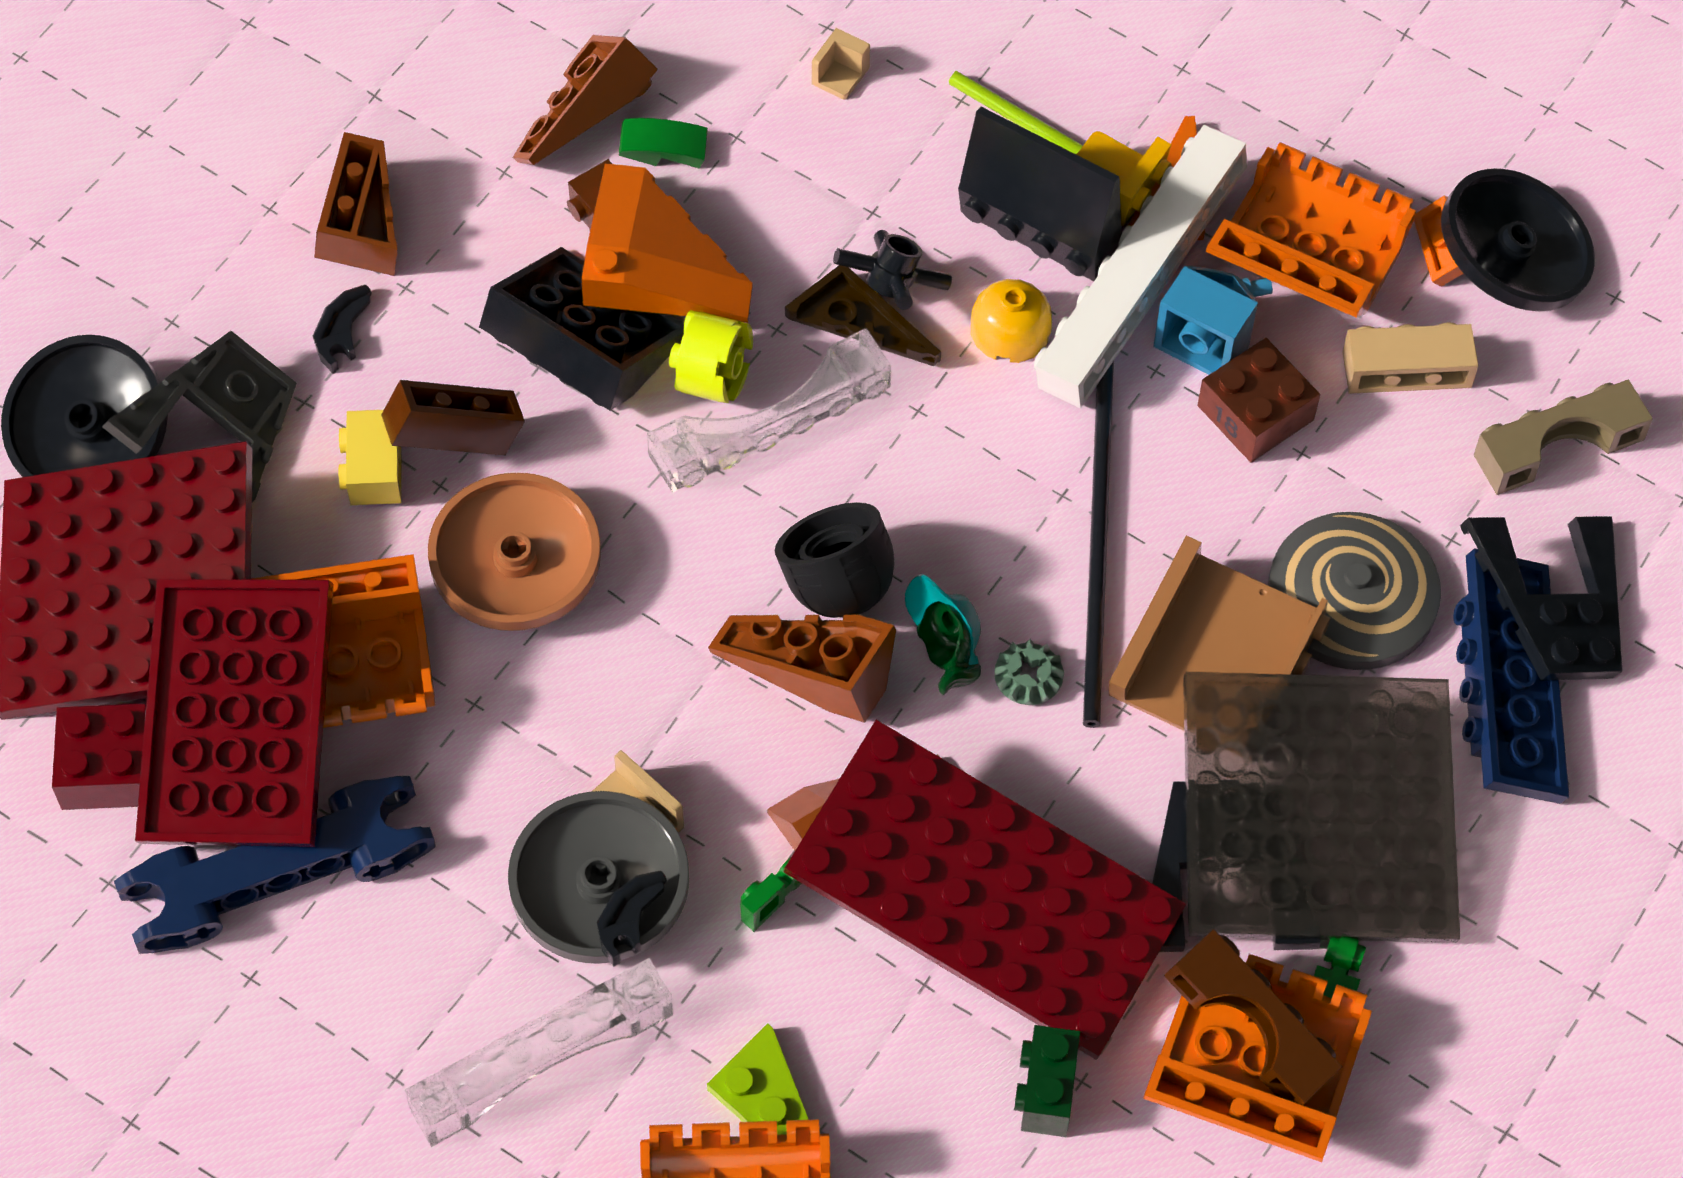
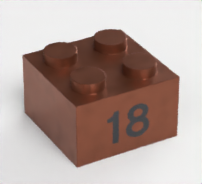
(1258, 399)

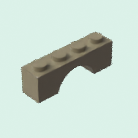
(1606, 417)

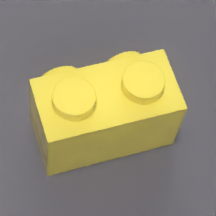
(372, 463)

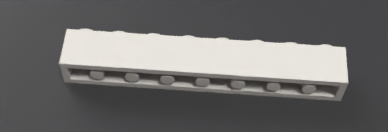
(1140, 266)

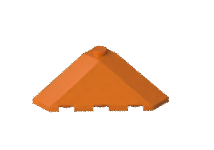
(652, 256)

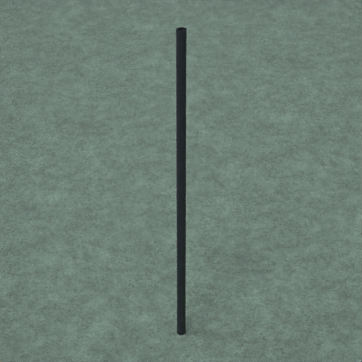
(1098, 551)

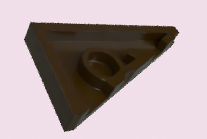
(846, 305)

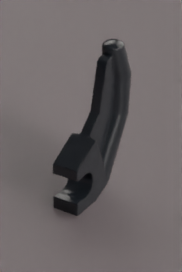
(335, 326)
(622, 914)

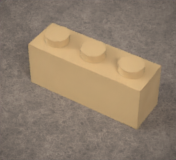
(1410, 358)

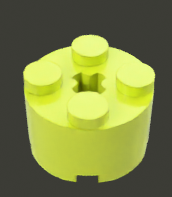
(711, 357)

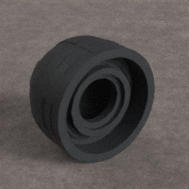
(838, 559)

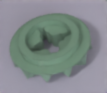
(1023, 688)

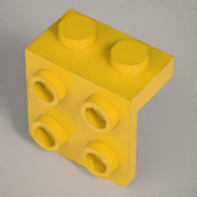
(1136, 171)

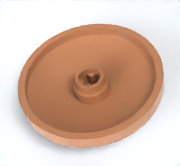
(514, 551)

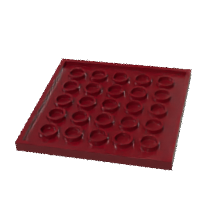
(87, 563)

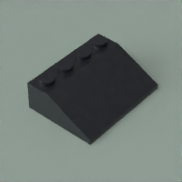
(1040, 195)
(586, 347)

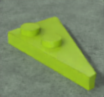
(759, 1083)

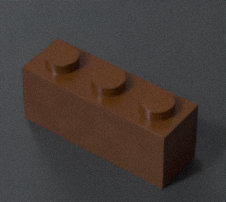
(452, 417)

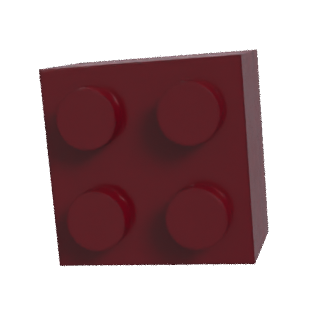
(98, 756)

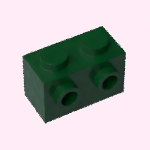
(1050, 1080)

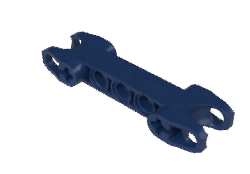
(205, 888)

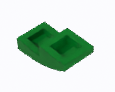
(653, 139)

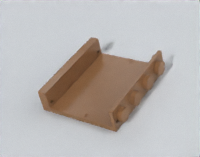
(1211, 622)

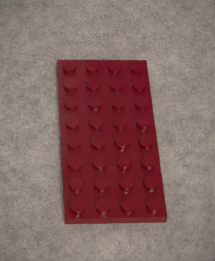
(985, 888)

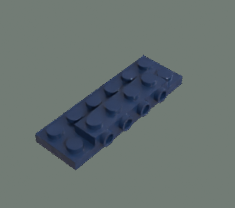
(1511, 712)

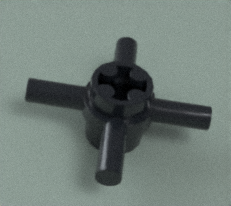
(893, 267)

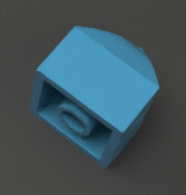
(1208, 317)

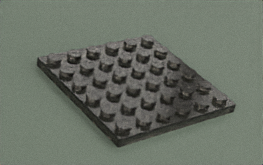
(1320, 807)

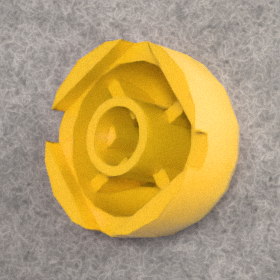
(1011, 320)

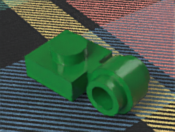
(1344, 955)

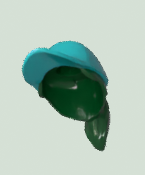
(948, 629)

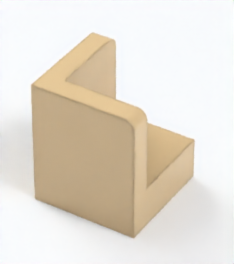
(840, 64)

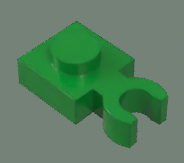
(765, 897)

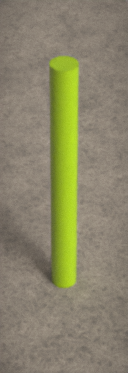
(1012, 112)

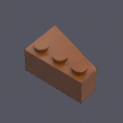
(357, 209)

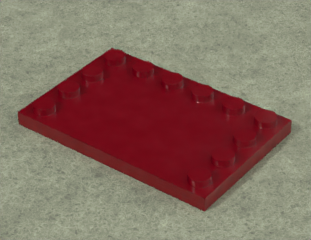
(235, 712)

